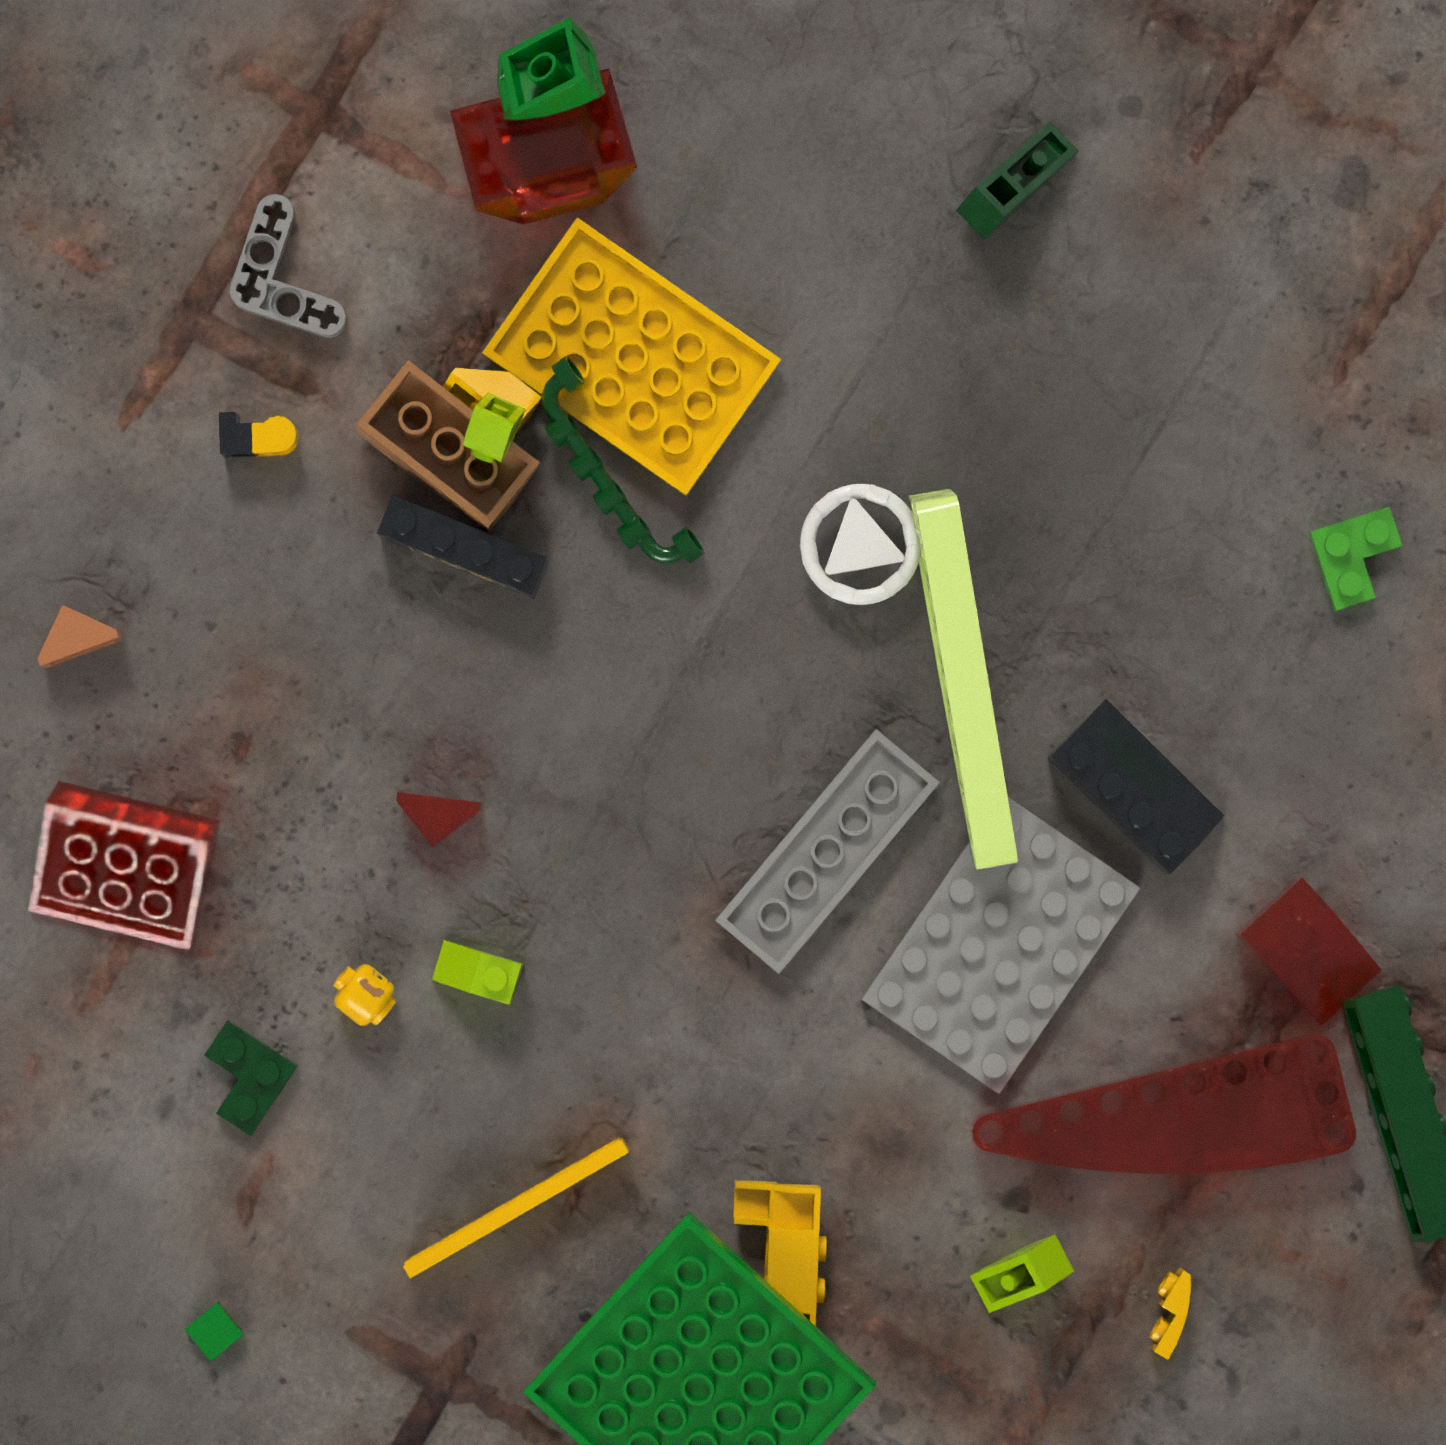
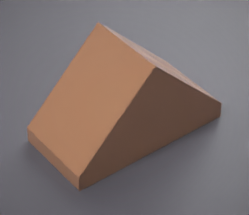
(74, 636)

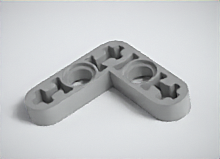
(273, 290)

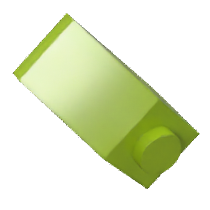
(492, 428)
(477, 972)
(1022, 1273)

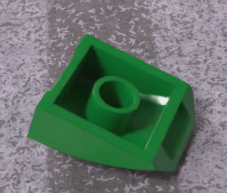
(549, 73)

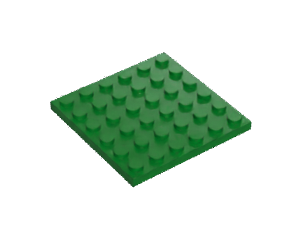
(698, 1358)

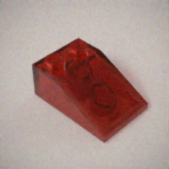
(1308, 950)

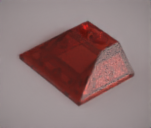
(545, 162)

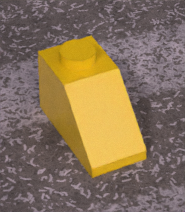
(474, 384)

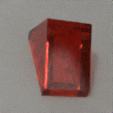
(437, 816)

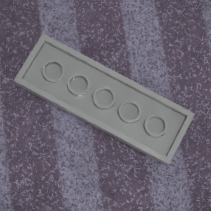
(827, 851)

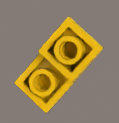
(1175, 1297)

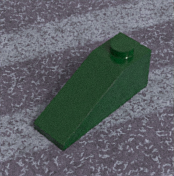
(1016, 180)

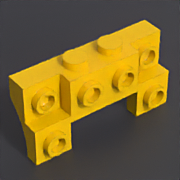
(792, 1238)

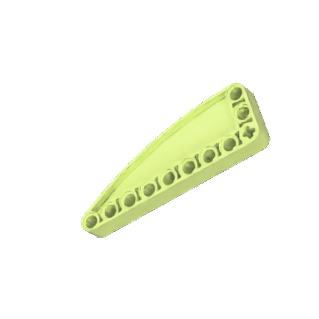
(963, 676)

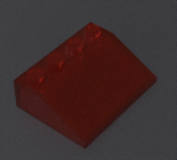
(123, 864)

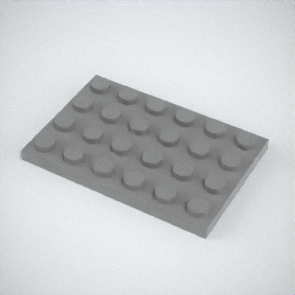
(1001, 949)

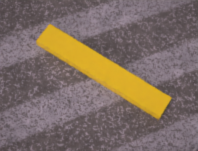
(515, 1207)

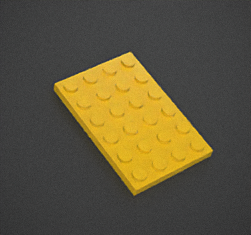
(655, 362)

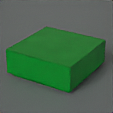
(214, 1331)

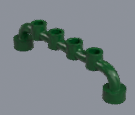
(588, 464)

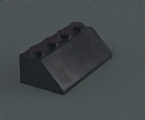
(1136, 787)

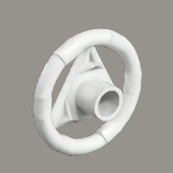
(860, 544)

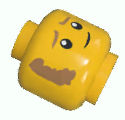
(364, 995)

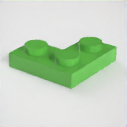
(1342, 550)

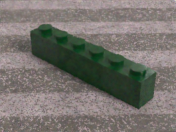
(1402, 1105)

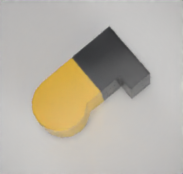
(272, 438)

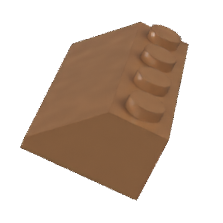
(424, 432)

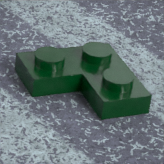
(260, 1074)

